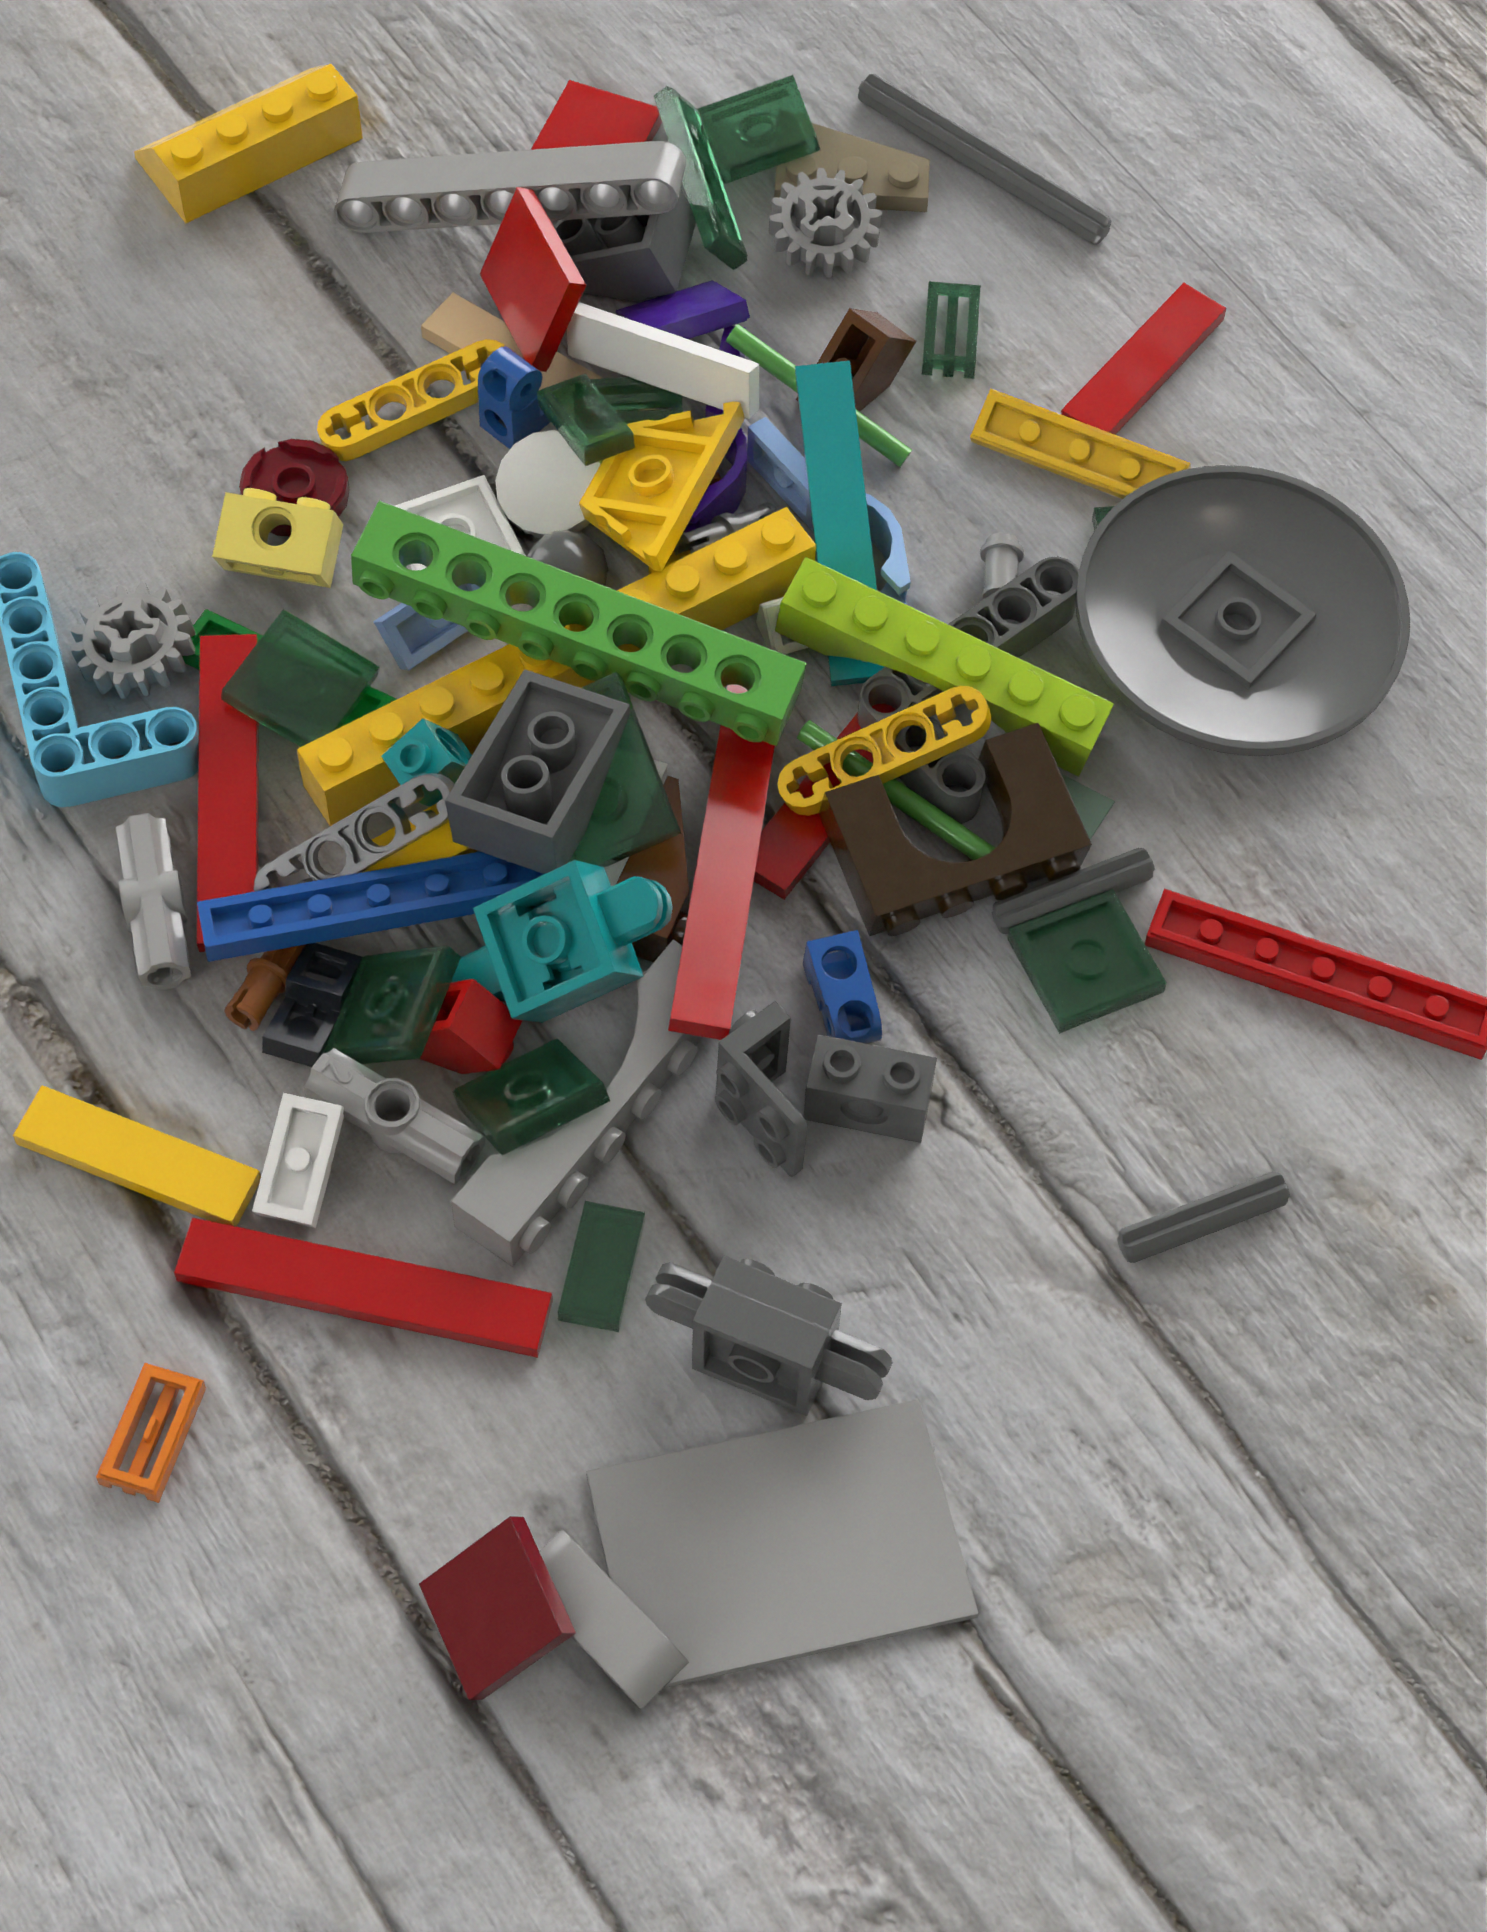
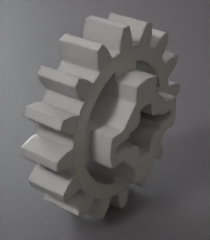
(825, 222)
(133, 640)

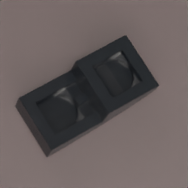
(311, 1004)

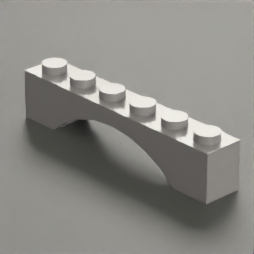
(518, 1194)

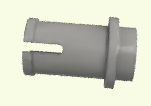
(1001, 559)

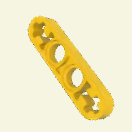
(411, 392)
(880, 741)

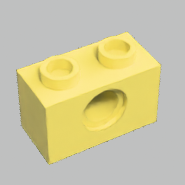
(304, 558)

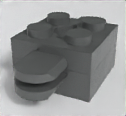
(767, 1333)

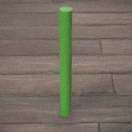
(785, 372)
(905, 798)

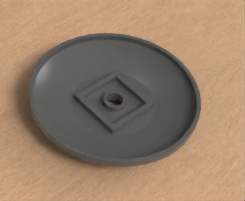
(1255, 545)

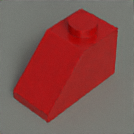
(471, 1030)

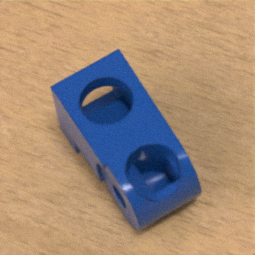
(509, 393)
(843, 987)

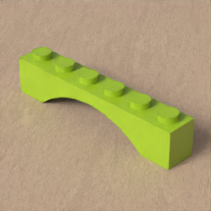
(863, 624)

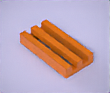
(133, 1480)

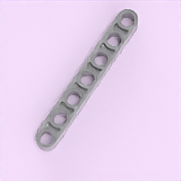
(480, 186)

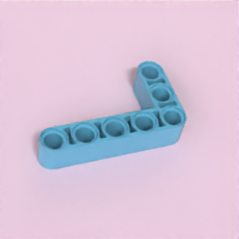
(46, 700)

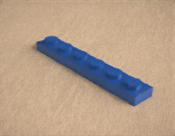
(355, 904)

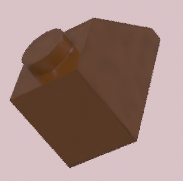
(874, 352)

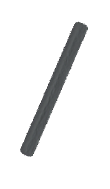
(984, 159)

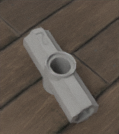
(153, 902)
(422, 1134)

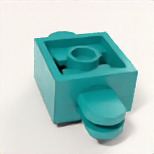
(563, 939)

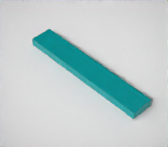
(836, 487)

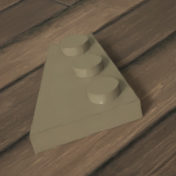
(892, 174)

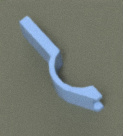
(786, 473)

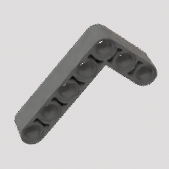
(1038, 616)

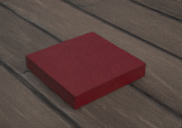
(496, 1608)

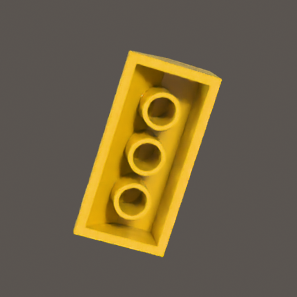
(254, 142)

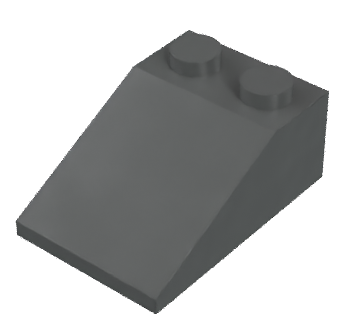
(630, 254)
(537, 773)

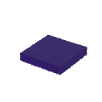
(690, 310)

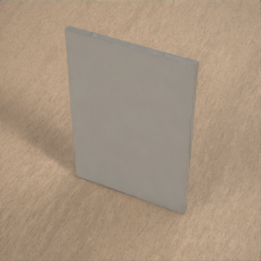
(786, 1540)

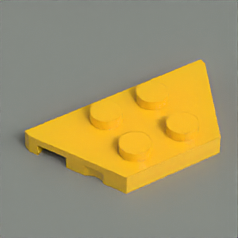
(654, 489)

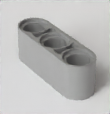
(610, 1623)

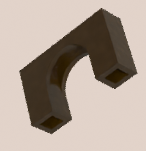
(901, 884)

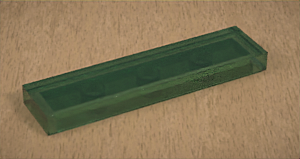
(702, 178)

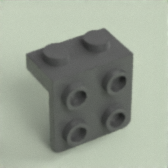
(745, 1094)

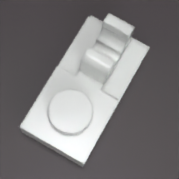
(299, 1160)

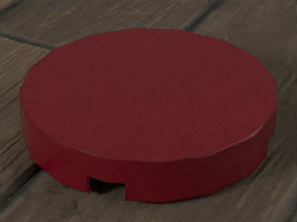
(296, 471)

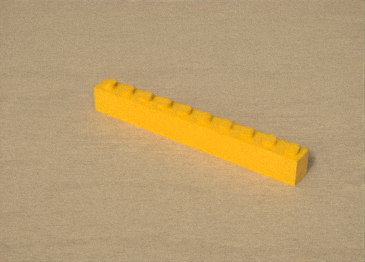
(709, 586)

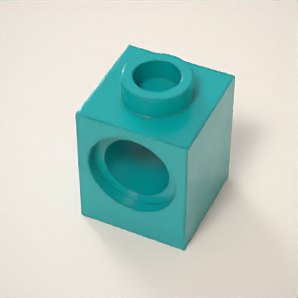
(427, 750)

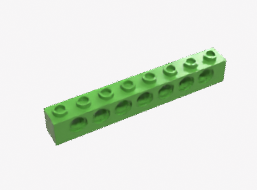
(561, 598)

